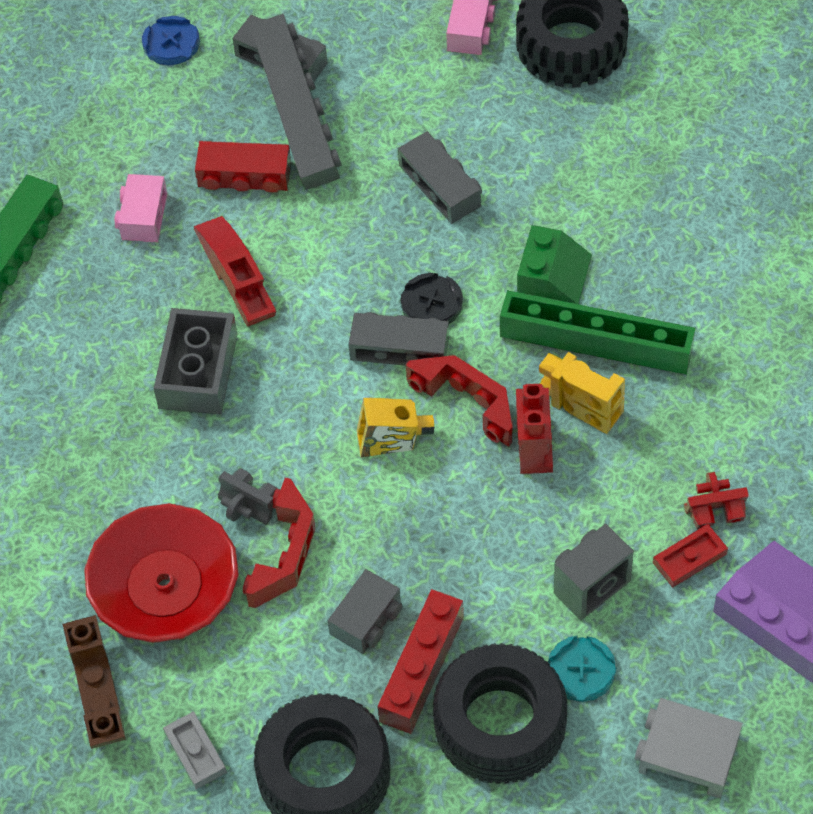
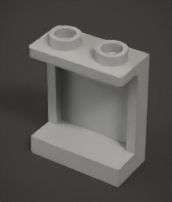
(689, 745)

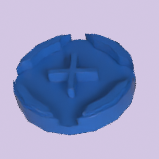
(171, 40)

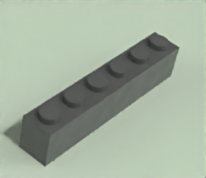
(295, 101)

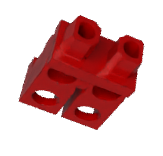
(534, 429)

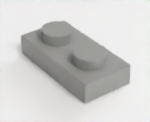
(194, 750)

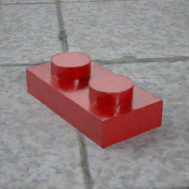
(690, 555)

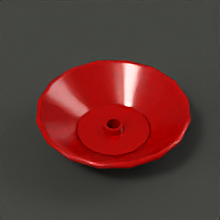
(153, 544)

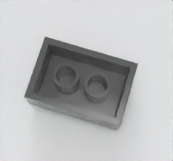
(196, 361)

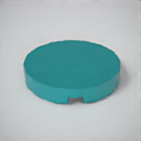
(583, 667)

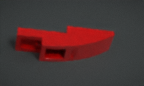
(237, 269)

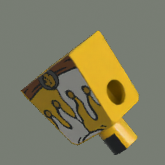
(390, 426)

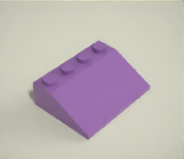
(773, 605)

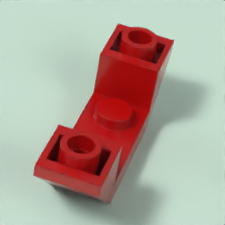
(431, 373)
(269, 581)

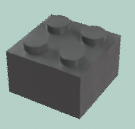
(592, 571)

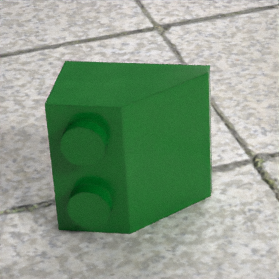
(553, 266)

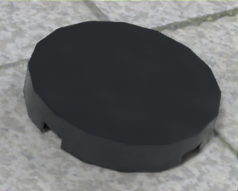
(432, 297)

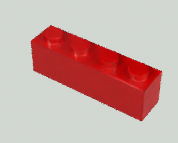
(420, 661)

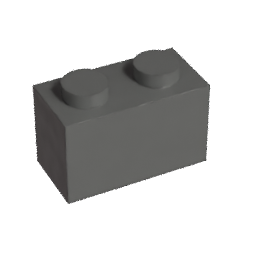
(365, 612)

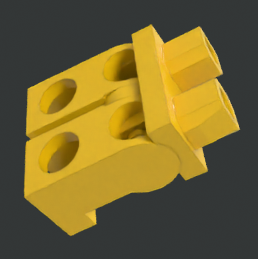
(582, 391)

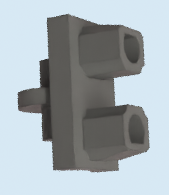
(244, 499)

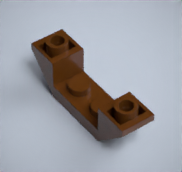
(95, 682)

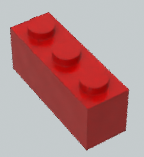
(243, 166)

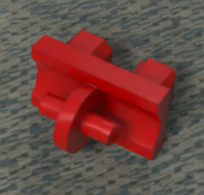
(731, 500)

